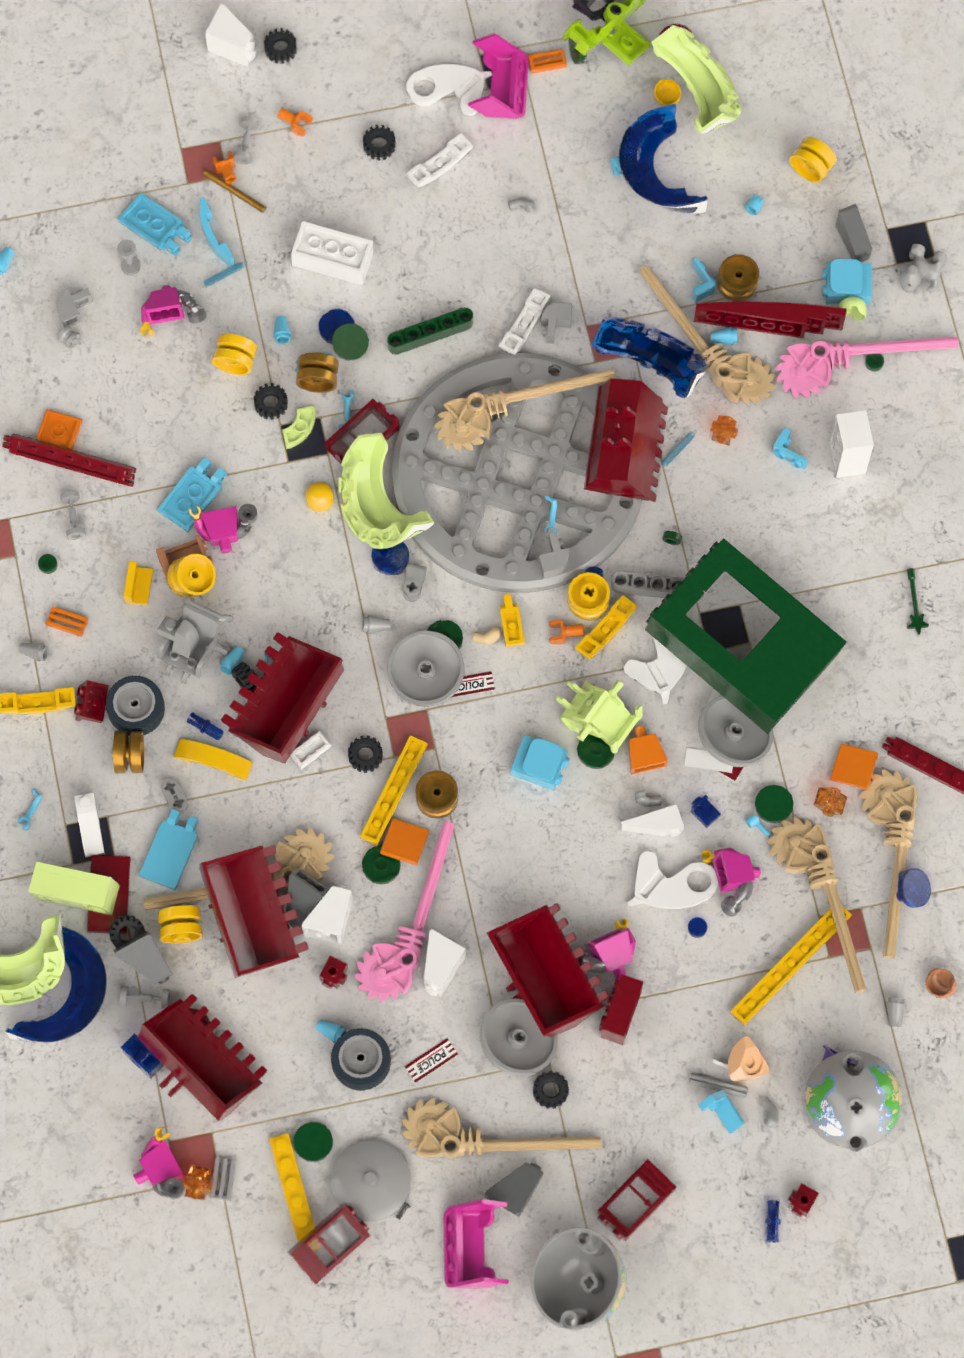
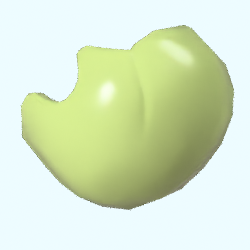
(854, 306)

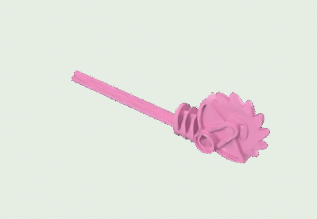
(806, 371)
(385, 969)

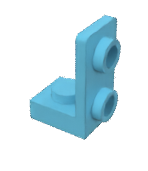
(703, 289)
(781, 451)
(725, 1110)

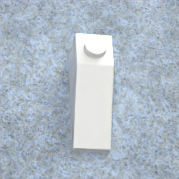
(658, 823)
(89, 824)

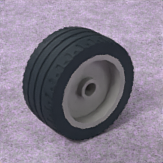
(131, 692)
(360, 1074)

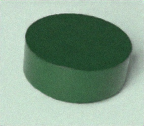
(874, 362)
(672, 537)
(47, 563)

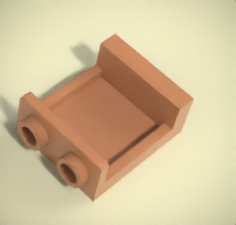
(193, 547)

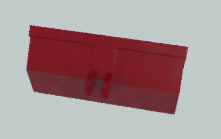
(547, 970)
(200, 1058)

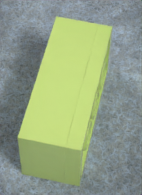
(74, 888)

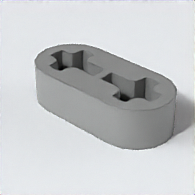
(171, 797)

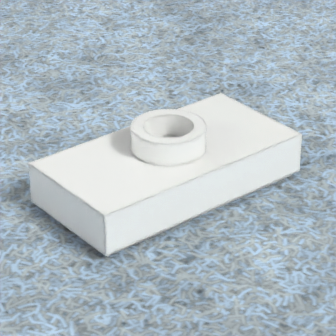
(310, 750)

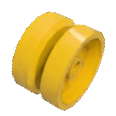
(812, 159)
(234, 354)
(191, 575)
(588, 596)
(180, 924)

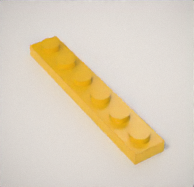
(393, 791)
(292, 1185)

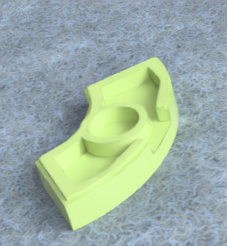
(301, 428)

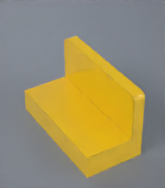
(137, 584)

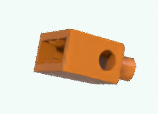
(645, 752)

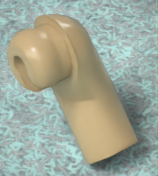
(489, 637)

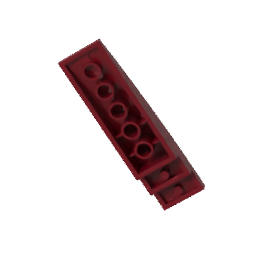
(771, 317)

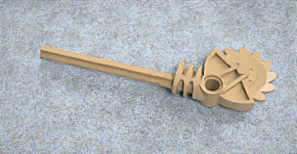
(743, 376)
(466, 424)
(888, 800)
(798, 847)
(300, 851)
(434, 1127)

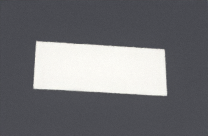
(704, 760)

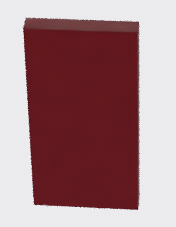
(119, 870)

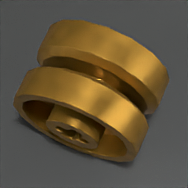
(738, 278)
(317, 372)
(128, 752)
(442, 804)

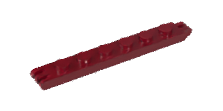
(70, 459)
(925, 763)

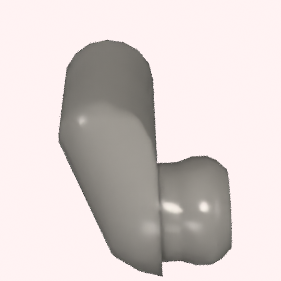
(522, 202)
(647, 801)
(772, 1113)

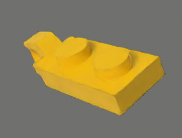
(511, 623)

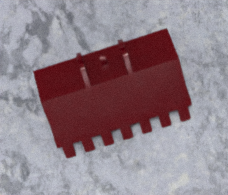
(625, 440)
(284, 697)
(251, 911)

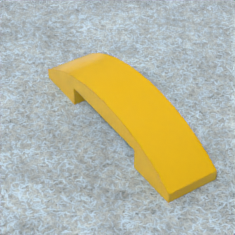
(607, 628)
(37, 702)
(213, 757)

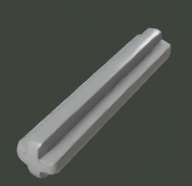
(718, 1085)

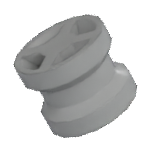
(69, 337)

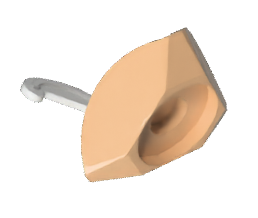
(745, 1061)

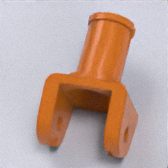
(293, 119)
(226, 167)
(566, 631)

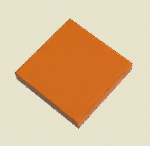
(59, 429)
(854, 766)
(404, 842)

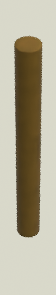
(238, 193)

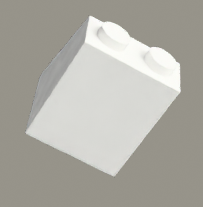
(230, 38)
(330, 916)
(442, 963)

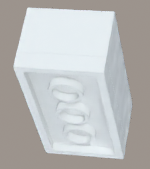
(332, 253)
(851, 443)

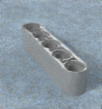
(648, 581)

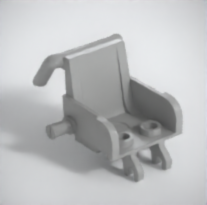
(206, 623)

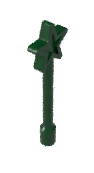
(917, 621)

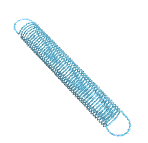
(220, 275)
(679, 447)

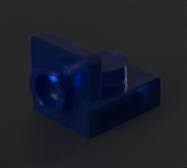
(704, 811)

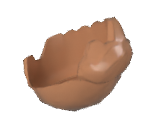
(941, 983)

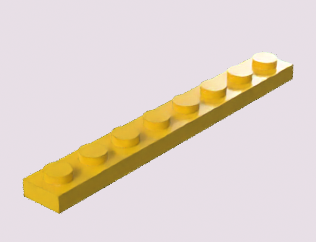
(786, 968)

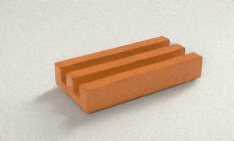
(547, 64)
(51, 616)

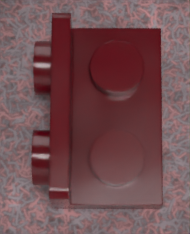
(91, 701)

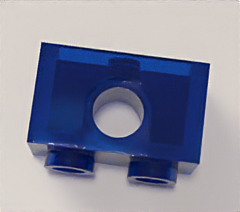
(141, 1056)

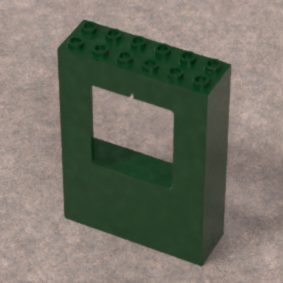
(776, 669)

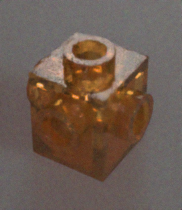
(724, 430)
(830, 801)
(198, 1183)

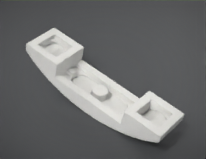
(441, 162)
(525, 322)

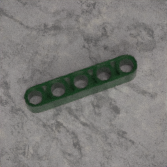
(424, 337)

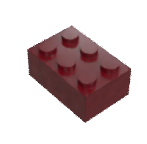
(620, 1009)

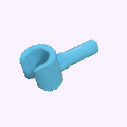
(754, 820)

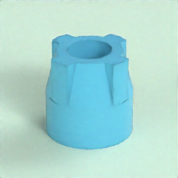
(614, 162)
(754, 205)

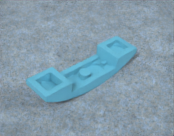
(221, 251)

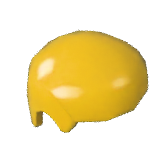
(667, 92)
(319, 496)

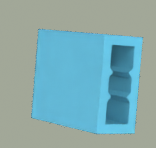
(847, 279)
(540, 762)

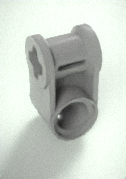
(414, 579)

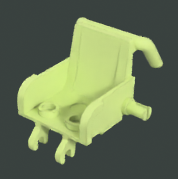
(599, 714)

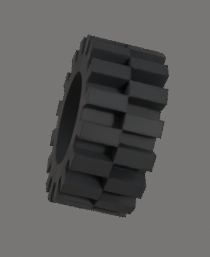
(280, 36)
(375, 133)
(267, 391)
(241, 674)
(361, 743)
(121, 922)
(550, 1077)

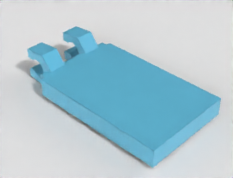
(154, 224)
(192, 490)
(170, 851)

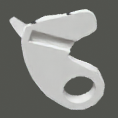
(448, 78)
(658, 675)
(669, 893)

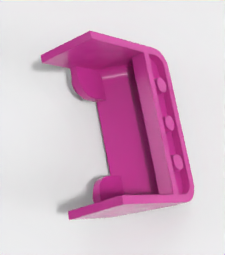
(508, 79)
(465, 1245)

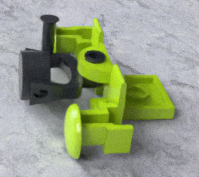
(624, 43)

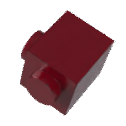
(333, 973)
(802, 1200)

